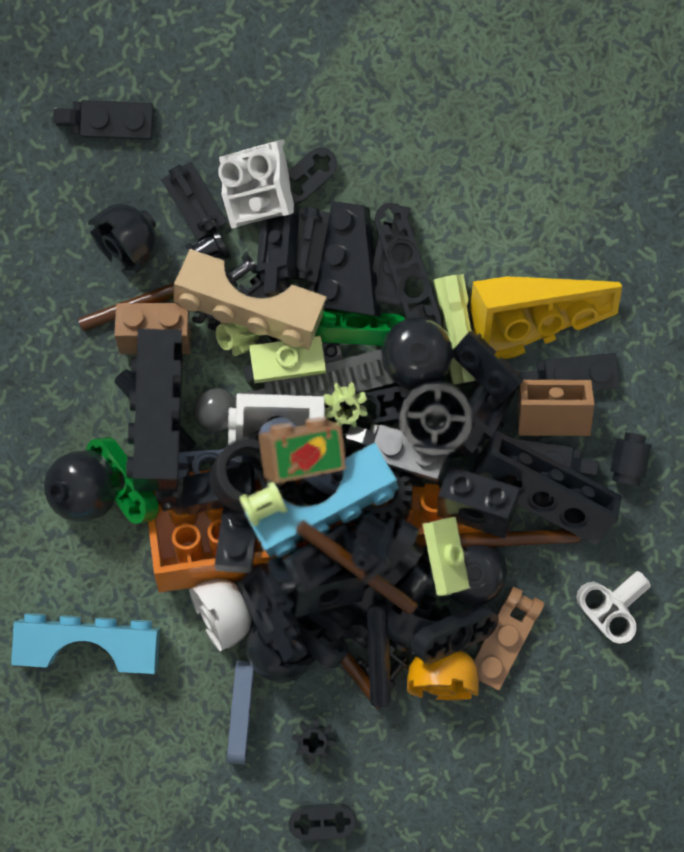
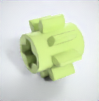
(235, 337)
(343, 415)

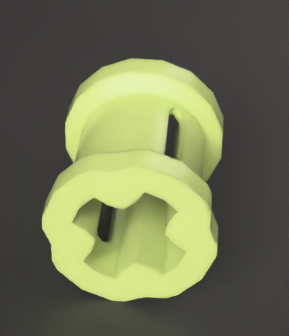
(263, 504)

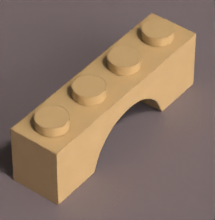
(288, 316)

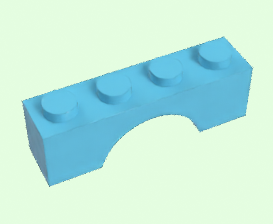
(363, 483)
(131, 647)

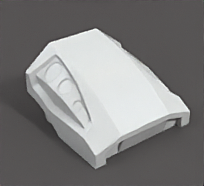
(256, 184)

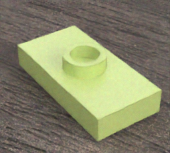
(280, 361)
(446, 556)

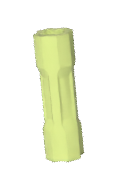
(452, 302)

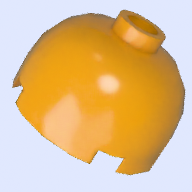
(448, 678)

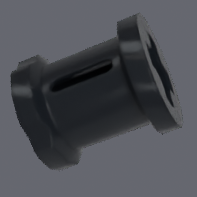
(211, 245)

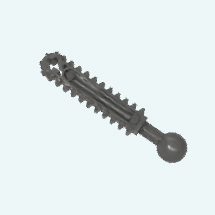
(363, 370)

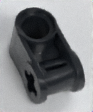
(417, 581)

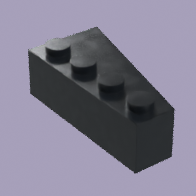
(156, 410)

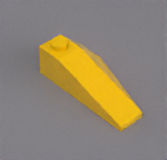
(525, 309)

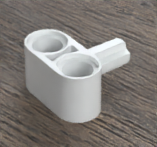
(614, 605)

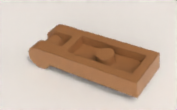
(503, 645)

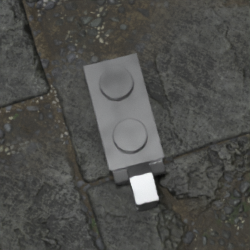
(398, 451)

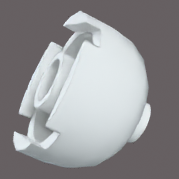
(222, 611)

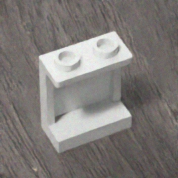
(255, 409)

